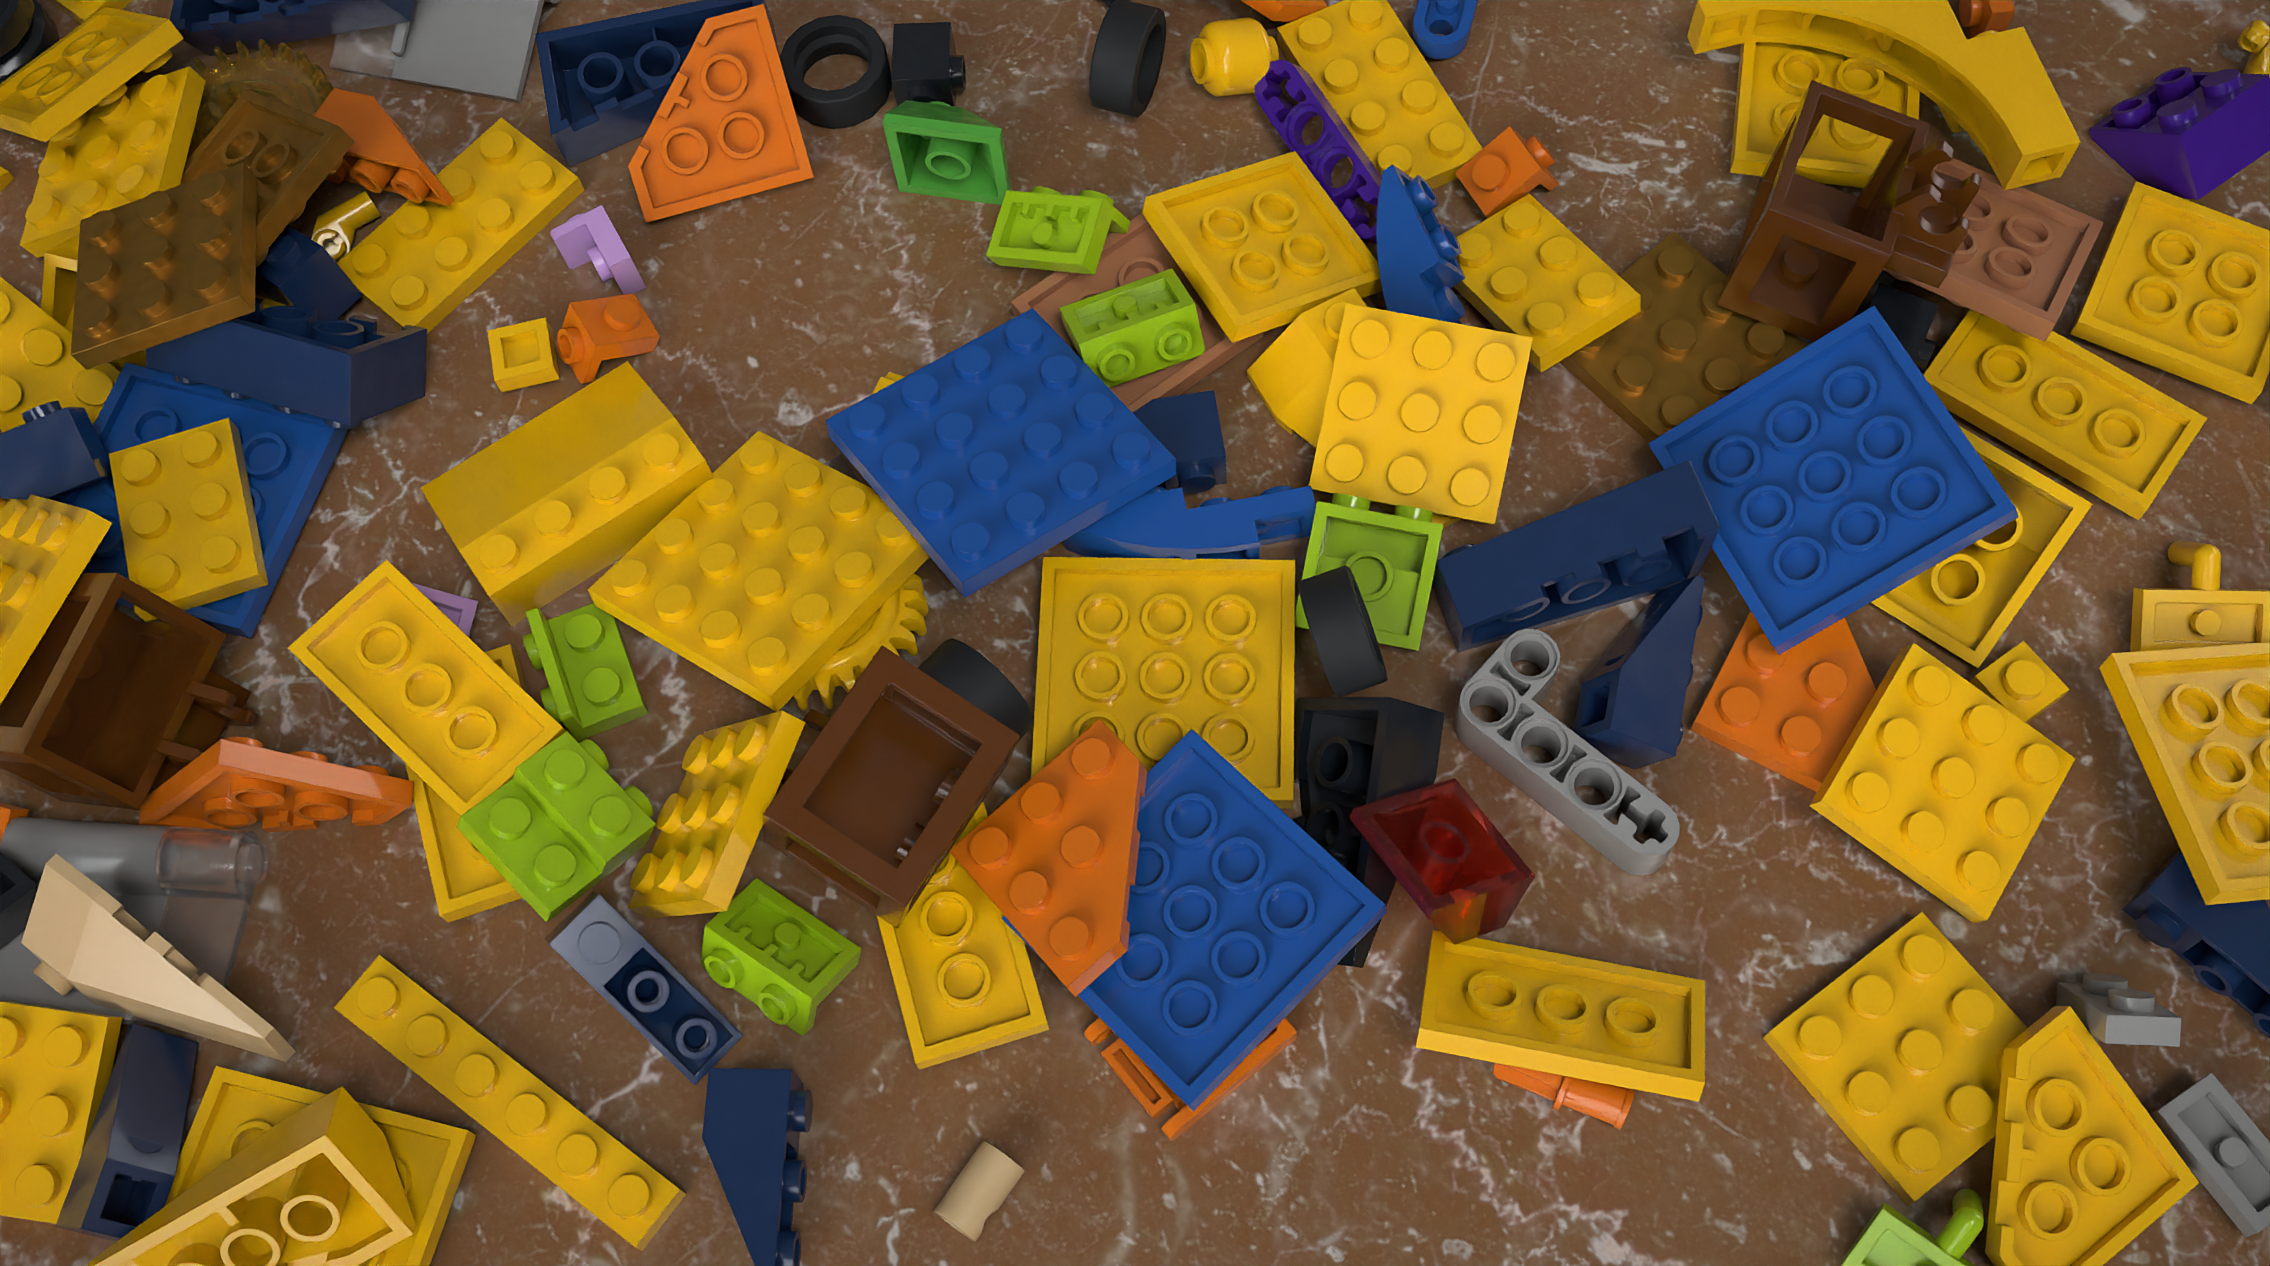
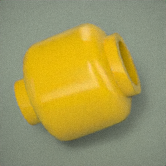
(1232, 56)

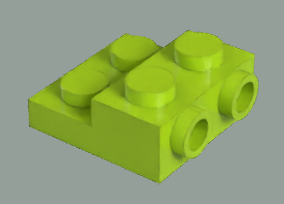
(1388, 556)
(559, 824)

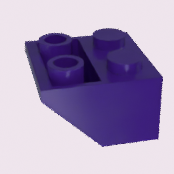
(2189, 130)

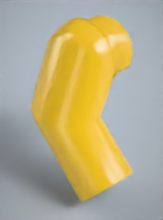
(338, 226)

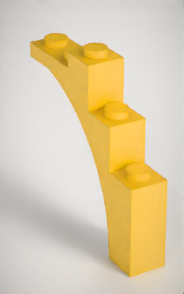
(1984, 82)

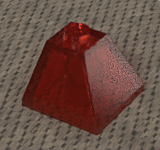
(1447, 858)

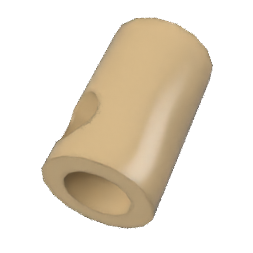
(979, 1190)

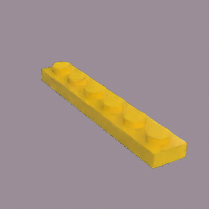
(511, 1103)

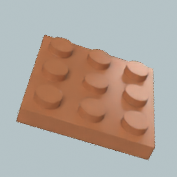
(2016, 254)
(1123, 261)

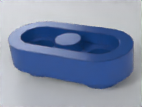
(1443, 17)

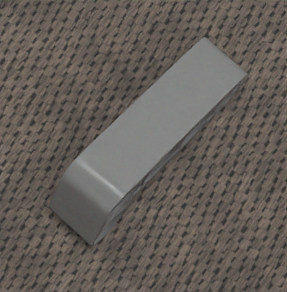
(1574, 761)

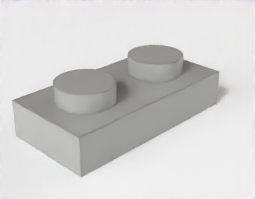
(2119, 1012)
(2221, 1150)

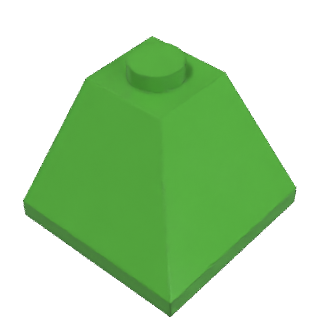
(946, 152)

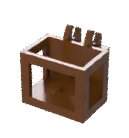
(1818, 250)
(116, 699)
(887, 786)

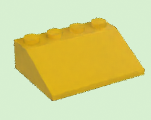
(567, 491)
(1980, 589)

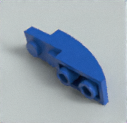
(1415, 250)
(1217, 529)

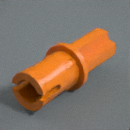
(1588, 1097)

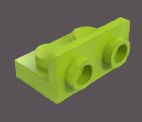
(1054, 230)
(1135, 328)
(586, 670)
(776, 955)

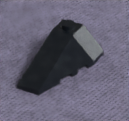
(1354, 756)

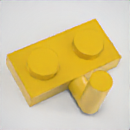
(2200, 613)

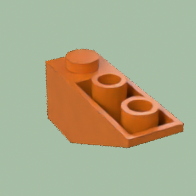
(381, 151)

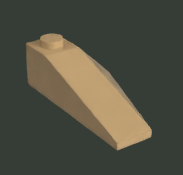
(118, 964)

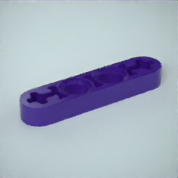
(1331, 147)

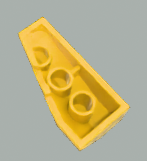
(1297, 372)
(296, 1196)

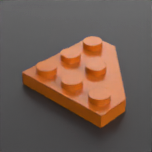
(722, 123)
(1791, 706)
(245, 783)
(1066, 856)

